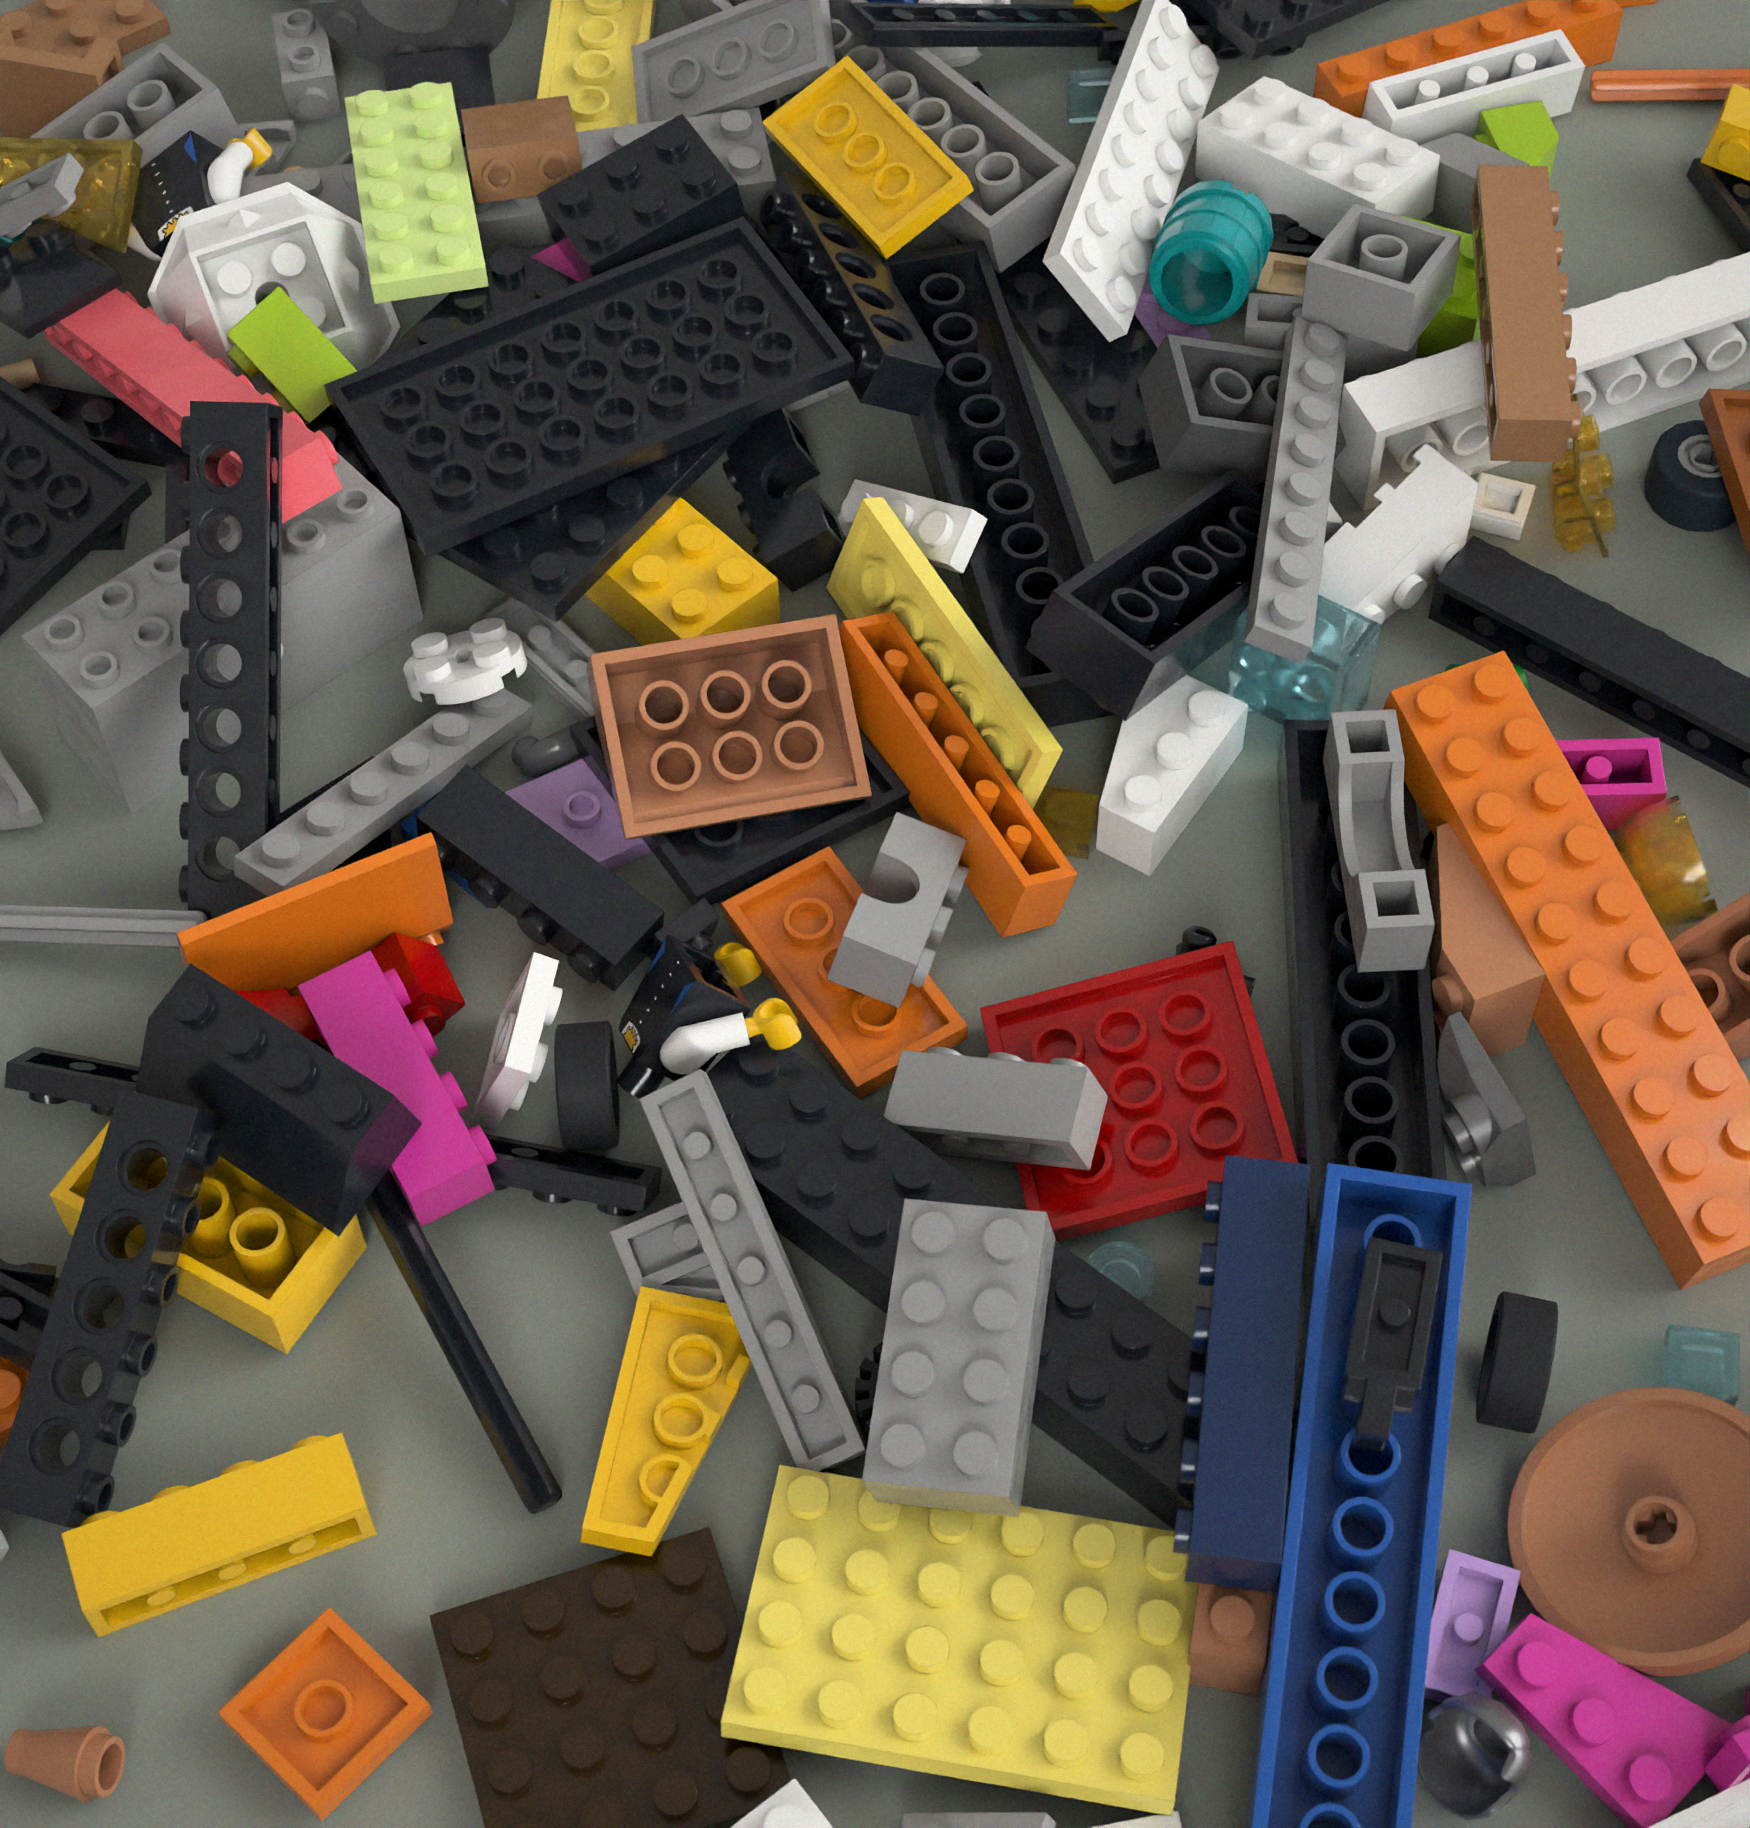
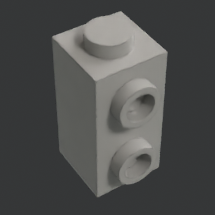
(306, 66)

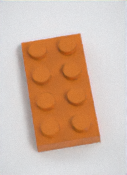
(794, 932)

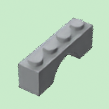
(1382, 889)

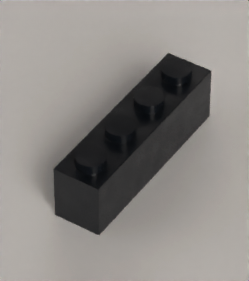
(540, 879)

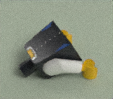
(187, 179)
(693, 1011)

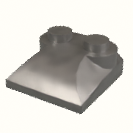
(1482, 1115)

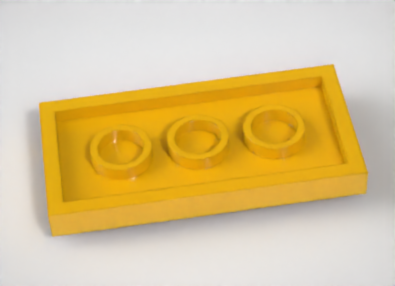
(867, 157)

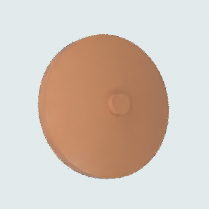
(1641, 1529)

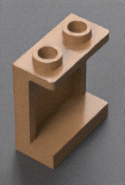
(45, 84)
(520, 147)

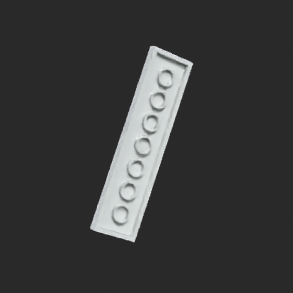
(1132, 167)

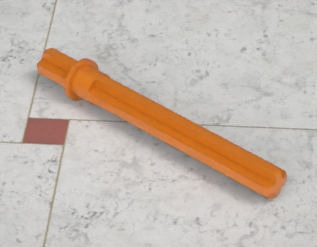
(1666, 84)

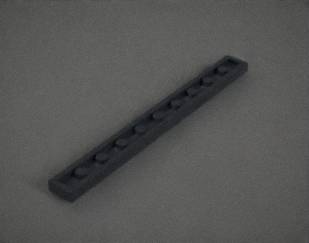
(548, 1171)

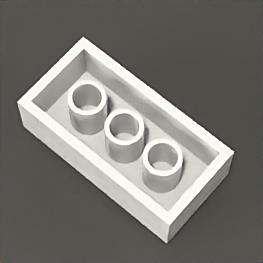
(1312, 158)

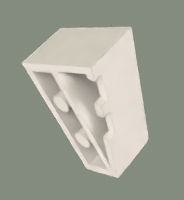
(1402, 542)
(1166, 769)

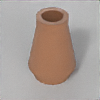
(69, 1760)

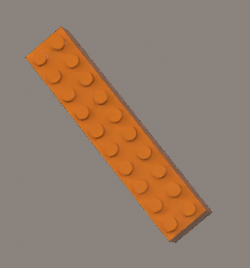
(1613, 989)

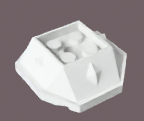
(249, 246)

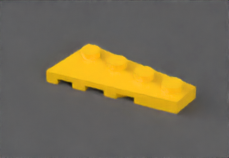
(667, 1407)

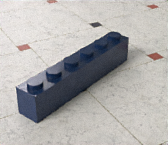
(1247, 1377)

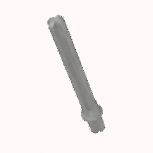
(95, 925)

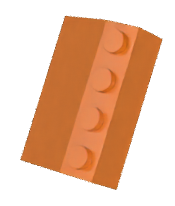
(324, 921)

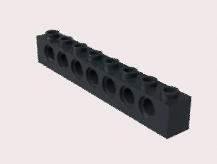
(254, 631)

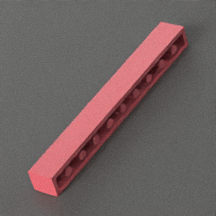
(162, 372)

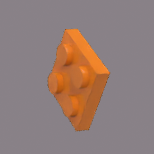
(325, 1713)

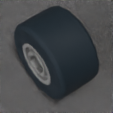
(1686, 481)

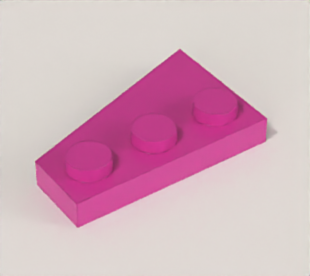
(1605, 1721)

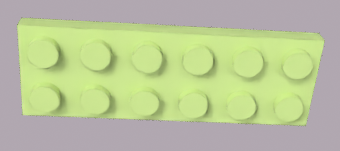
(414, 193)

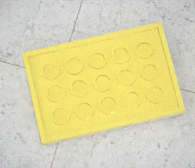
(967, 1643)

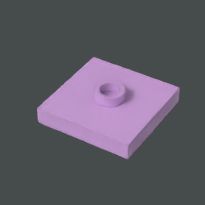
(582, 812)

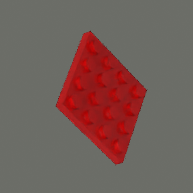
(1180, 1079)

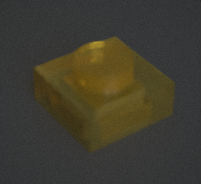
(1069, 818)

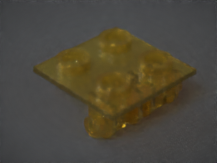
(1579, 491)

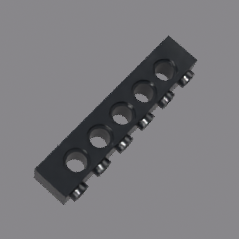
(852, 295)
(75, 1330)

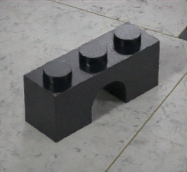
(794, 533)

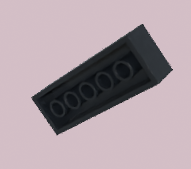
(1155, 600)

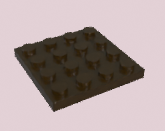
(606, 1696)

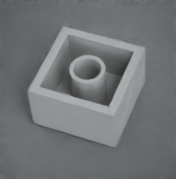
(1380, 277)

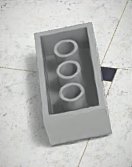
(148, 103)
(960, 1358)

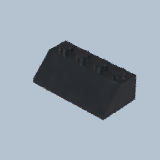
(283, 1103)

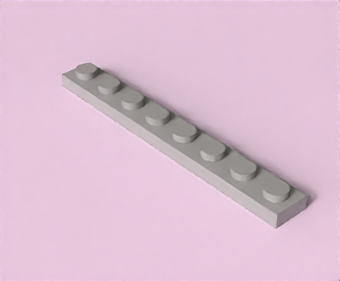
(1297, 492)

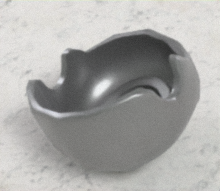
(1474, 1756)

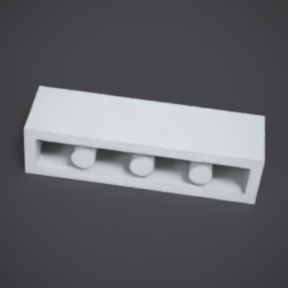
(1452, 93)

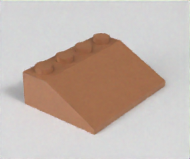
(728, 726)

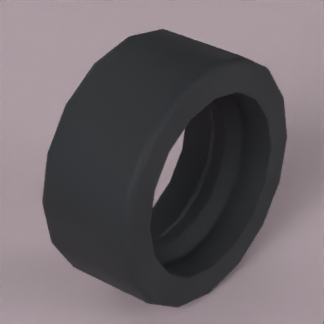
(586, 1085)
(1517, 1362)

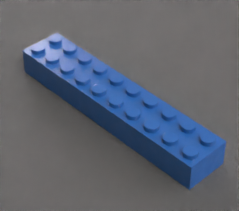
(1358, 1532)

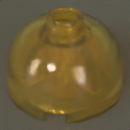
(1666, 862)

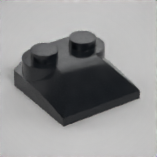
(49, 278)

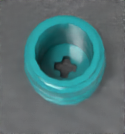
(1209, 252)

